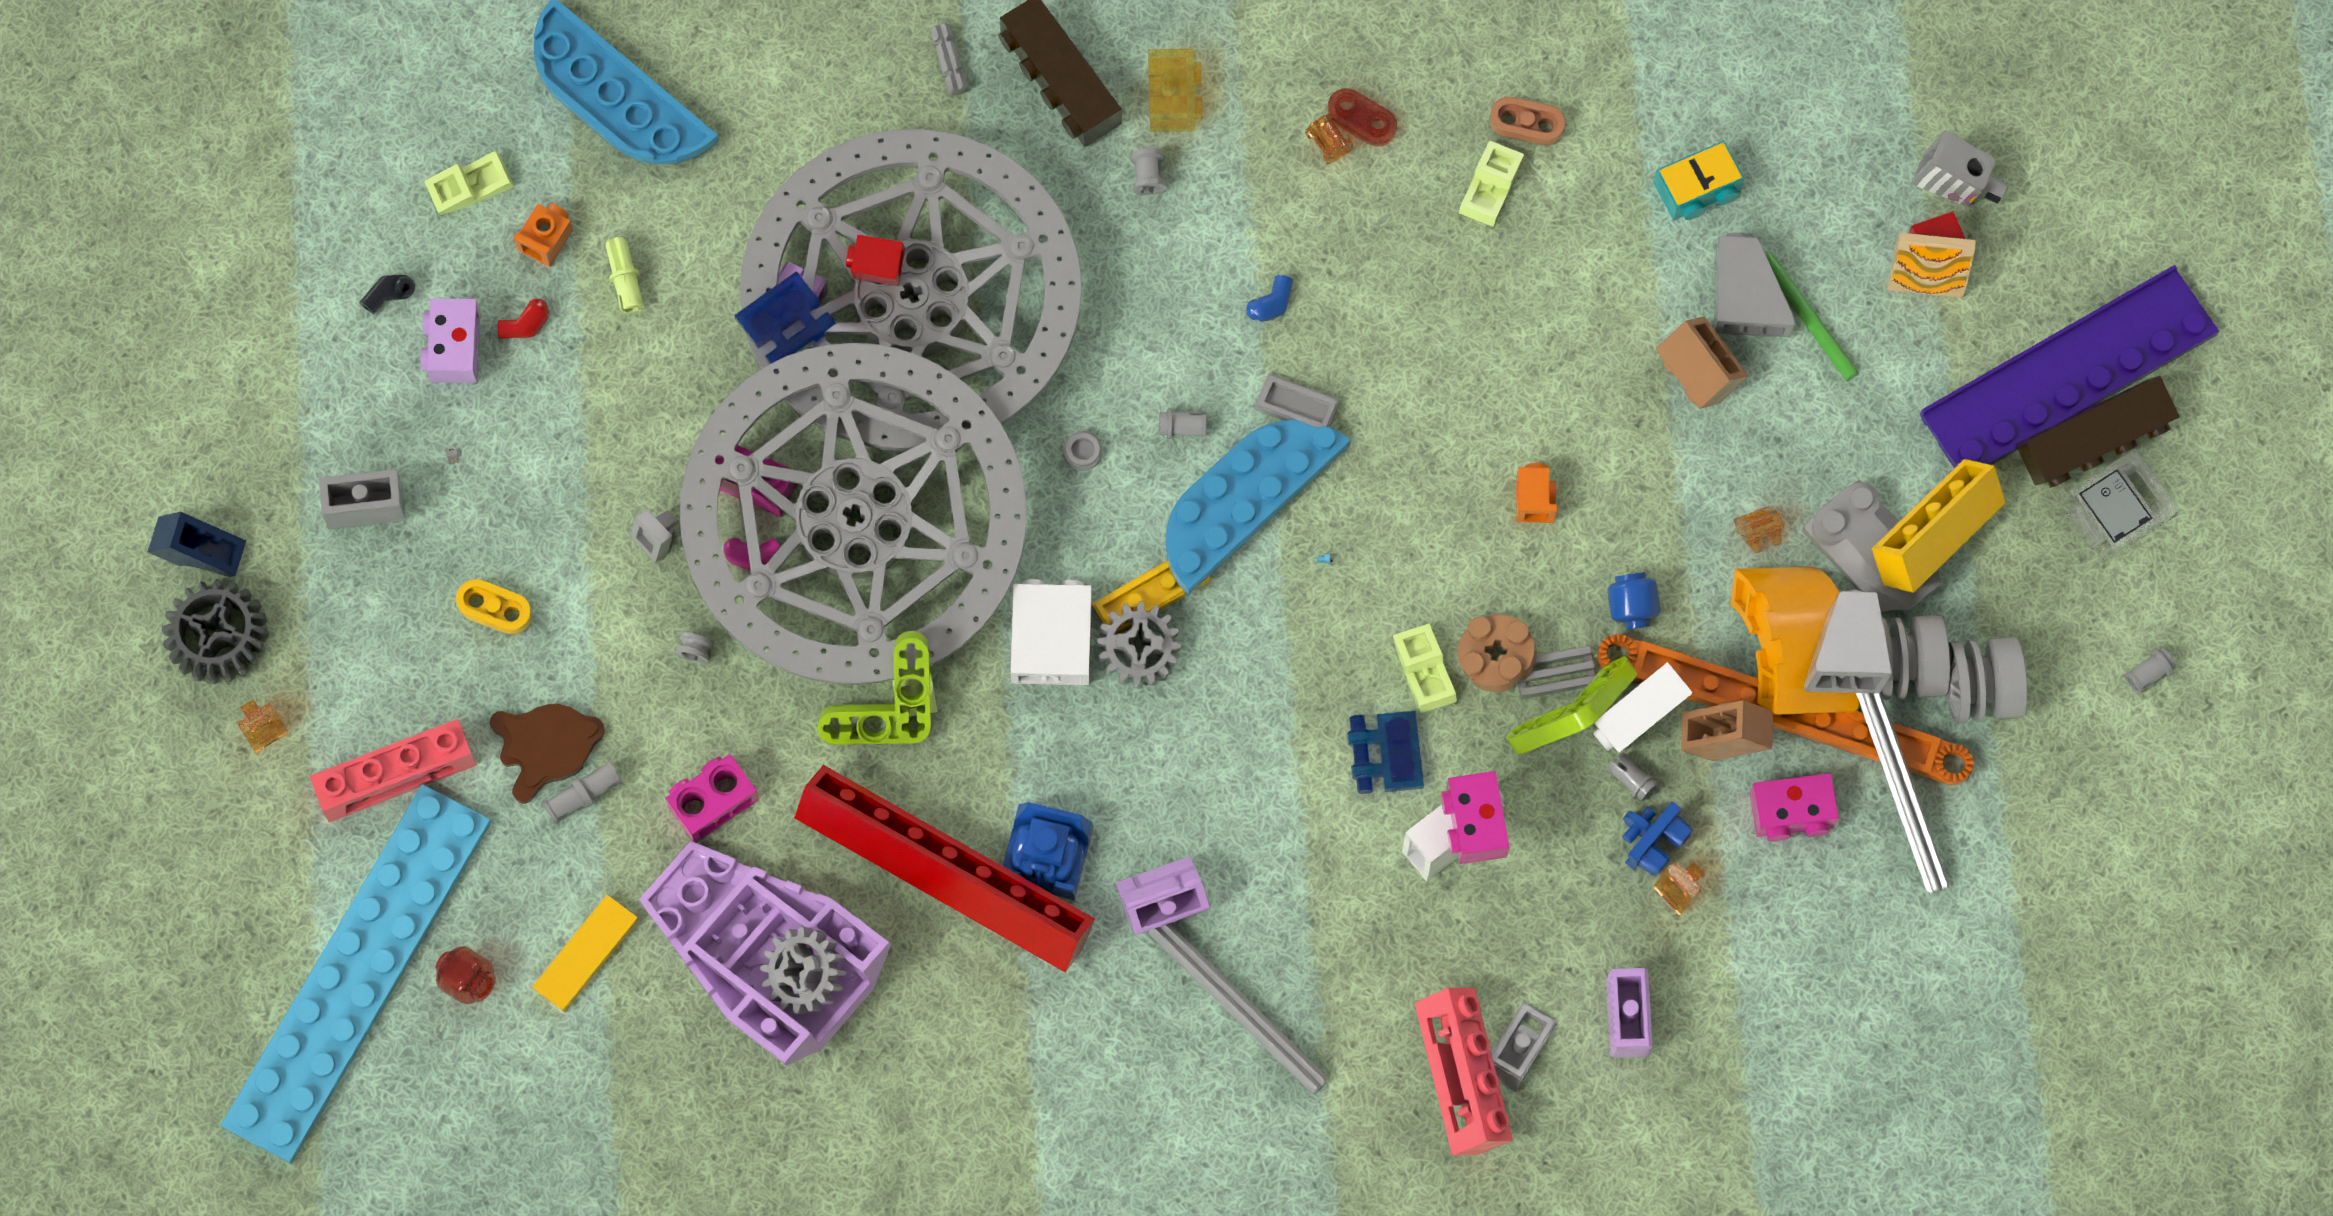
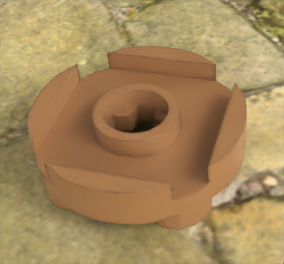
(1491, 631)

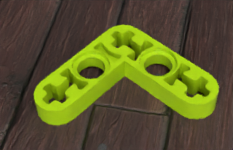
(894, 715)
(1577, 715)

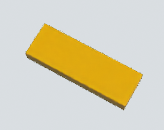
(1152, 588)
(585, 953)

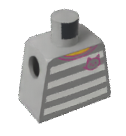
(1958, 171)

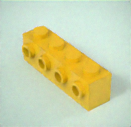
(1938, 525)

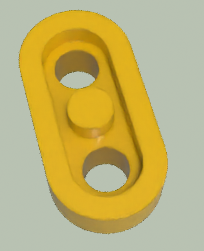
(495, 606)

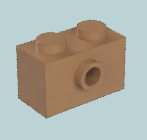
(1701, 362)
(1727, 730)

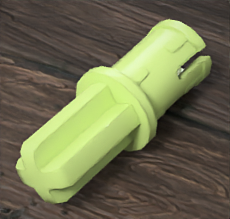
(624, 275)

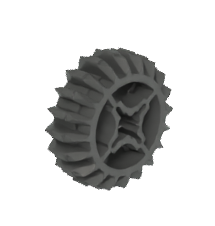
(209, 646)

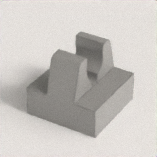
(654, 533)

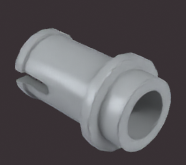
(1182, 423)
(2151, 670)
(1635, 779)

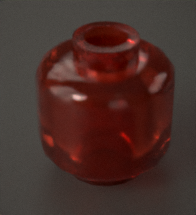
(465, 975)

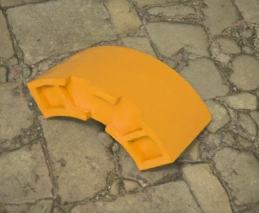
(1788, 615)

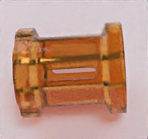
(1329, 138)

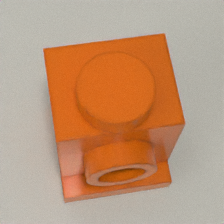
(544, 245)
(1535, 494)

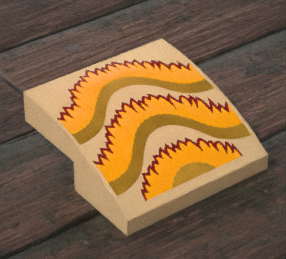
(1931, 265)

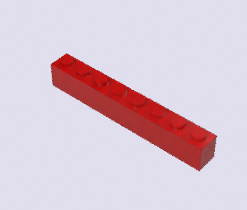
(944, 868)

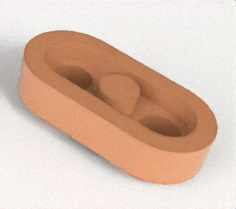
(1528, 118)

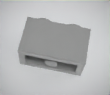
(362, 499)

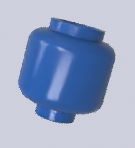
(1633, 600)

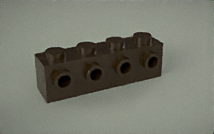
(1060, 71)
(2097, 431)

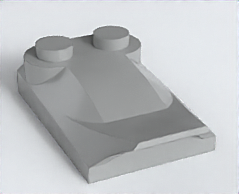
(1848, 531)

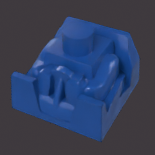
(1049, 848)

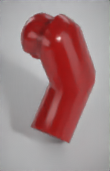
(527, 324)

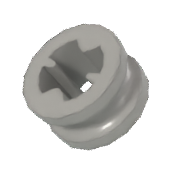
(694, 647)

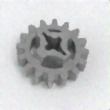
(1120, 644)
(806, 973)

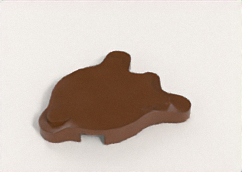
(546, 744)

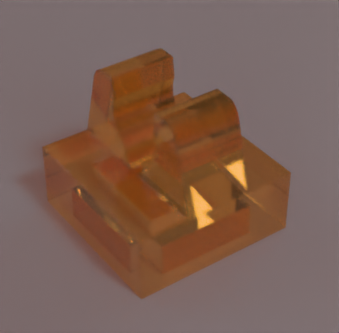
(1757, 523)
(261, 725)
(1680, 886)

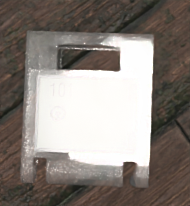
(2113, 508)

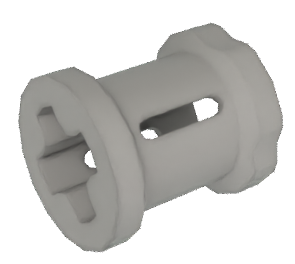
(1148, 171)

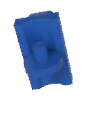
(1667, 825)

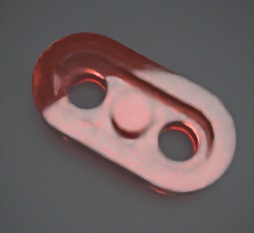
(1361, 116)

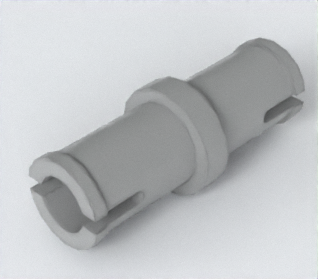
(582, 792)

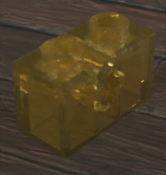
(1173, 69)

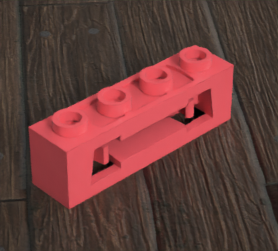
(392, 770)
(1464, 1071)

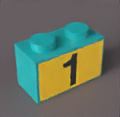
(1699, 181)

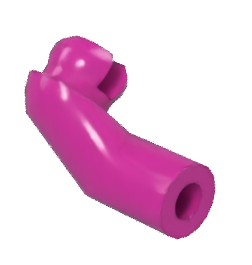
(737, 552)

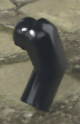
(387, 288)

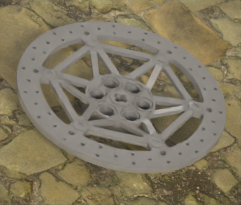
(924, 282)
(872, 476)

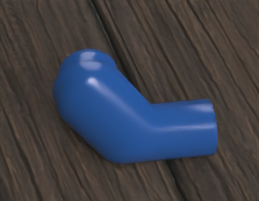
(1273, 304)

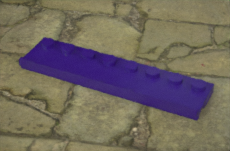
(2070, 370)

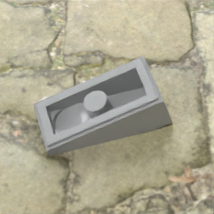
(1520, 1046)

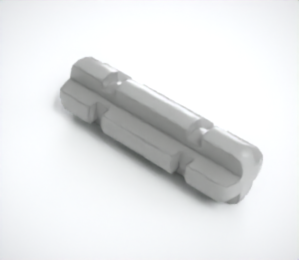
(949, 59)

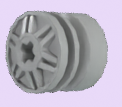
(1917, 657)
(1990, 679)

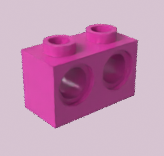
(718, 805)

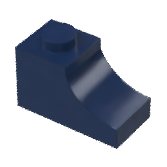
(196, 544)

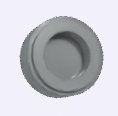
(1083, 451)

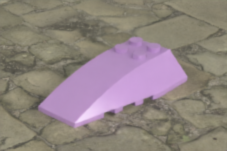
(723, 922)

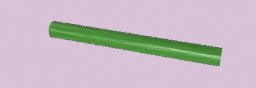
(1812, 320)

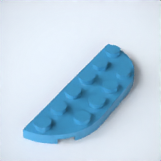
(614, 93)
(1244, 495)

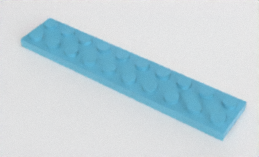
(356, 974)

